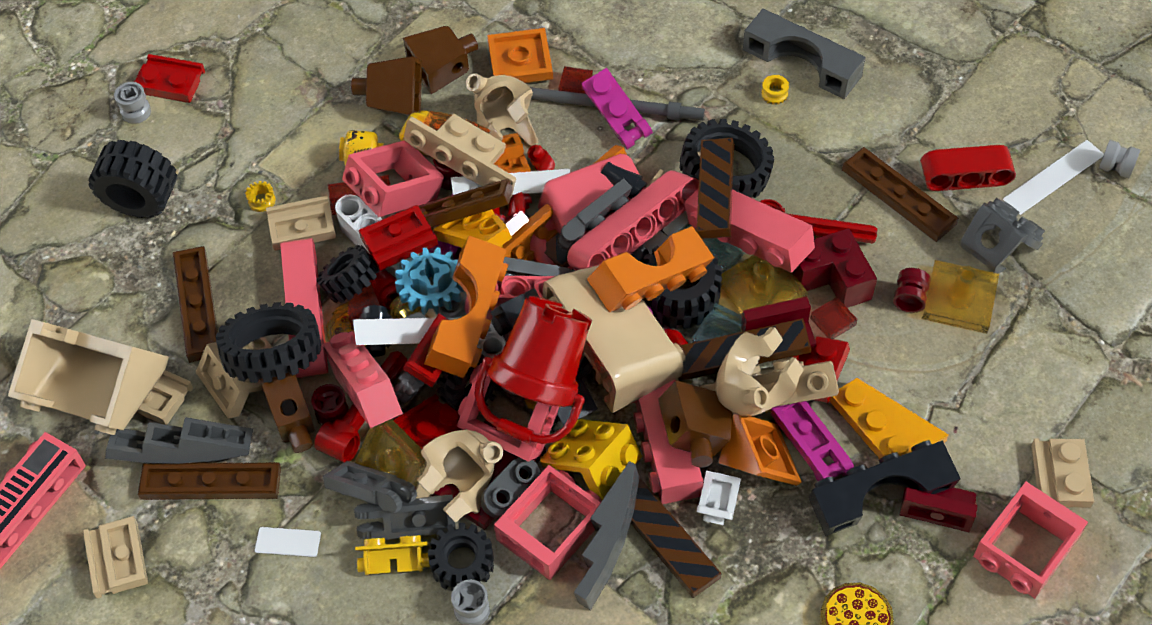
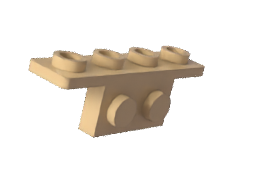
(460, 148)
(814, 383)

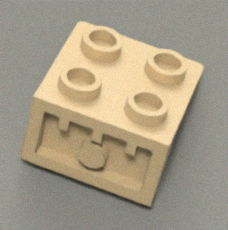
(227, 391)

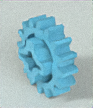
(415, 286)

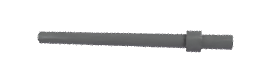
(673, 110)

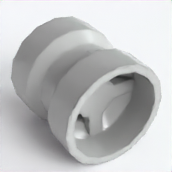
(132, 102)
(1119, 159)
(468, 595)

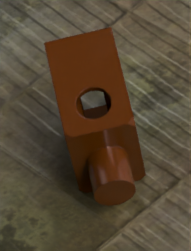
(441, 54)
(391, 85)
(290, 412)
(695, 421)

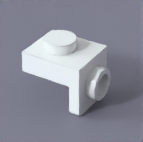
(718, 497)

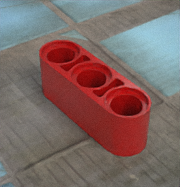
(968, 167)

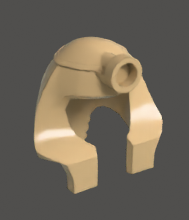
(502, 104)
(737, 387)
(461, 460)

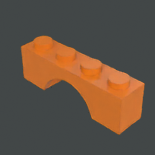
(626, 281)
(456, 340)

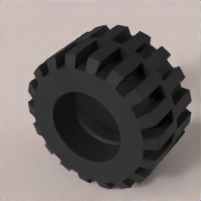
(133, 179)
(689, 304)

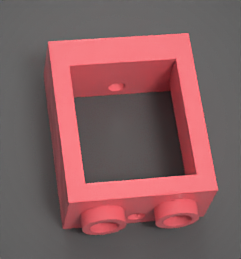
(420, 176)
(540, 422)
(1047, 514)
(526, 546)

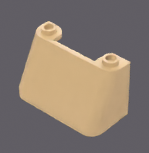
(623, 346)
(84, 375)

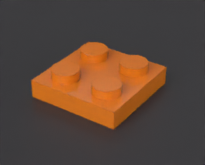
(521, 55)

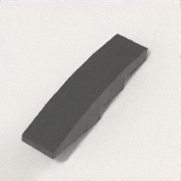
(192, 443)
(612, 525)

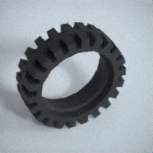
(744, 141)
(270, 361)

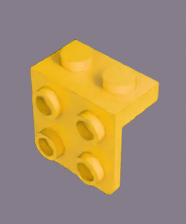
(596, 451)

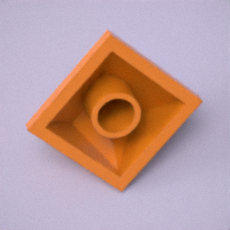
(759, 449)

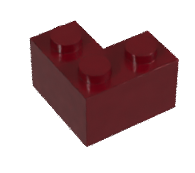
(842, 265)

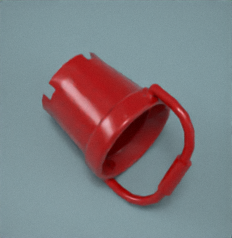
(538, 365)

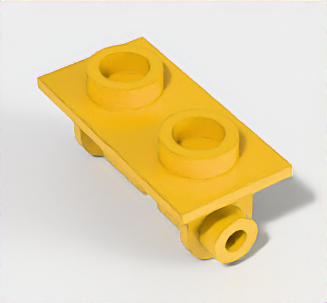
(378, 555)

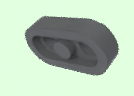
(510, 485)

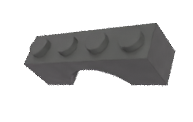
(774, 37)

